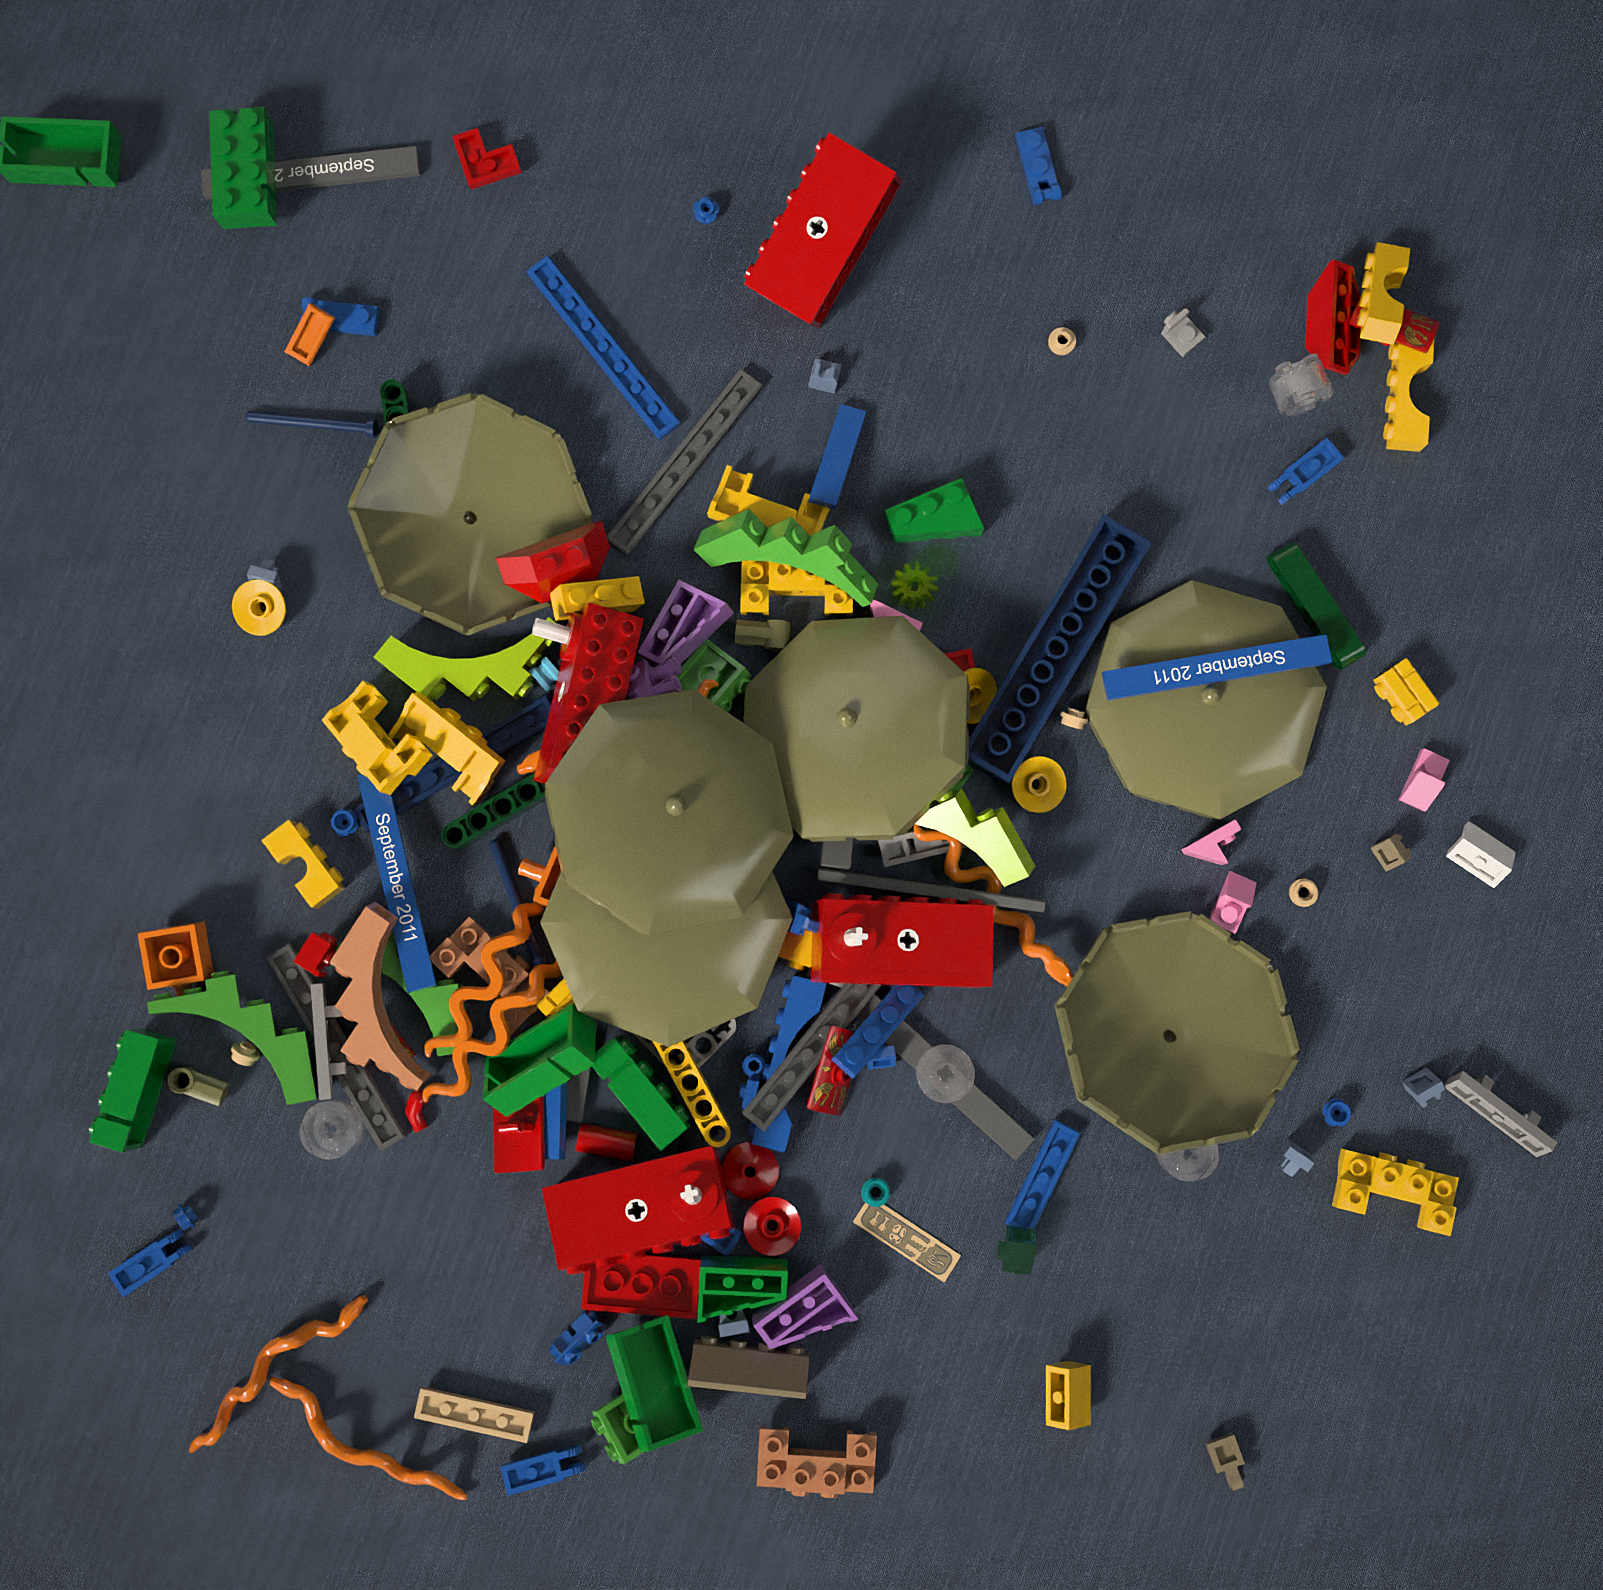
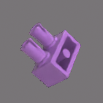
(653, 681)

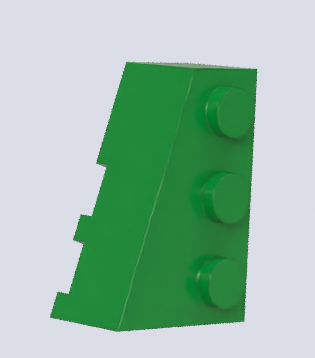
(935, 515)
(739, 1283)

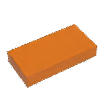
(310, 334)

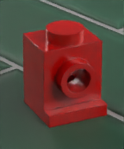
(317, 953)

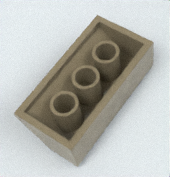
(749, 1367)

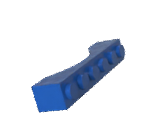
(802, 1003)

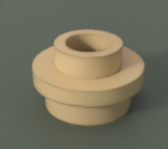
(1061, 349)
(1073, 718)
(1312, 892)
(245, 1053)

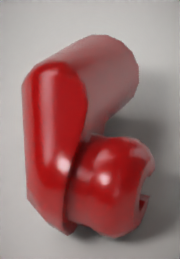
(413, 1110)

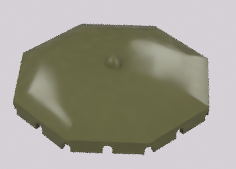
(451, 496)
(861, 726)
(1210, 742)
(668, 812)
(667, 981)
(1177, 1032)

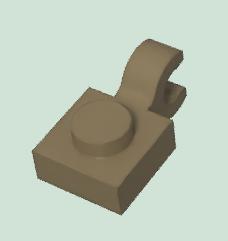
(1226, 1457)

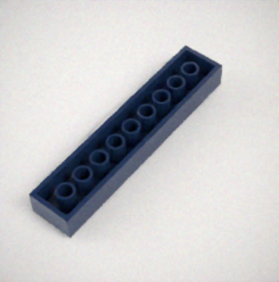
(1055, 649)

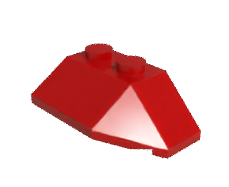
(1328, 318)
(555, 561)

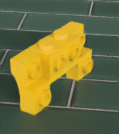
(733, 498)
(778, 579)
(453, 742)
(369, 744)
(1411, 1182)

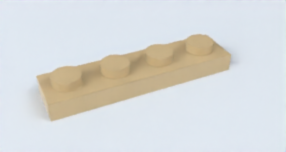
(474, 1414)

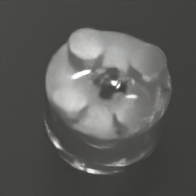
(1300, 385)
(953, 1087)
(320, 1117)
(1193, 1167)

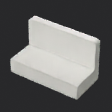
(1482, 855)

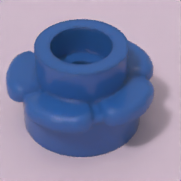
(709, 216)
(337, 819)
(1343, 1116)
(185, 1216)

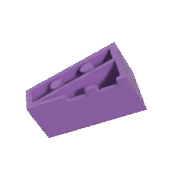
(683, 624)
(809, 1306)

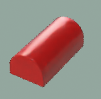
(606, 1142)

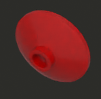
(750, 1155)
(772, 1241)

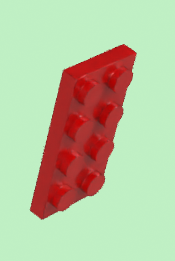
(645, 1286)

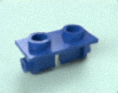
(588, 1331)

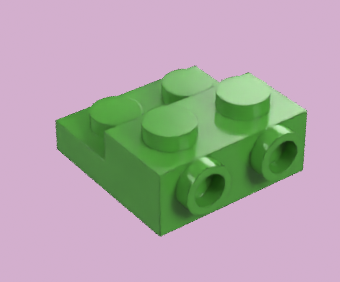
(714, 664)
(614, 1422)

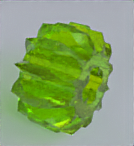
(923, 580)

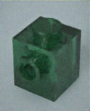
(1017, 1250)

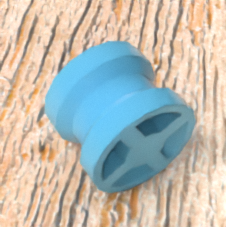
(545, 673)

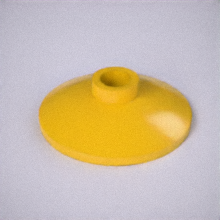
(247, 607)
(982, 692)
(1051, 786)

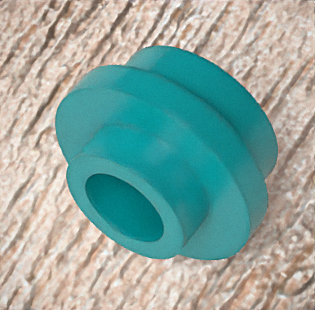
(884, 1192)

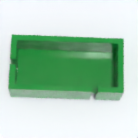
(59, 151)
(241, 168)
(540, 1060)
(132, 1089)
(640, 1092)
(654, 1383)

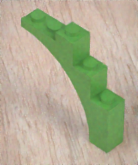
(787, 543)
(431, 1001)
(222, 1002)

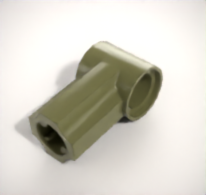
(771, 635)
(201, 1085)

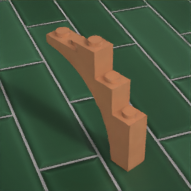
(362, 1001)

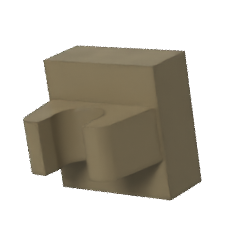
(1391, 852)

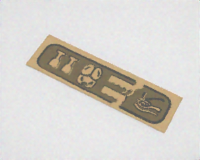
(908, 1240)

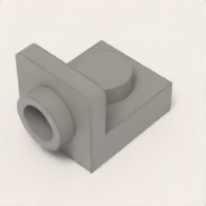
(1182, 332)

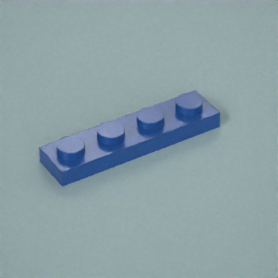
(877, 1028)

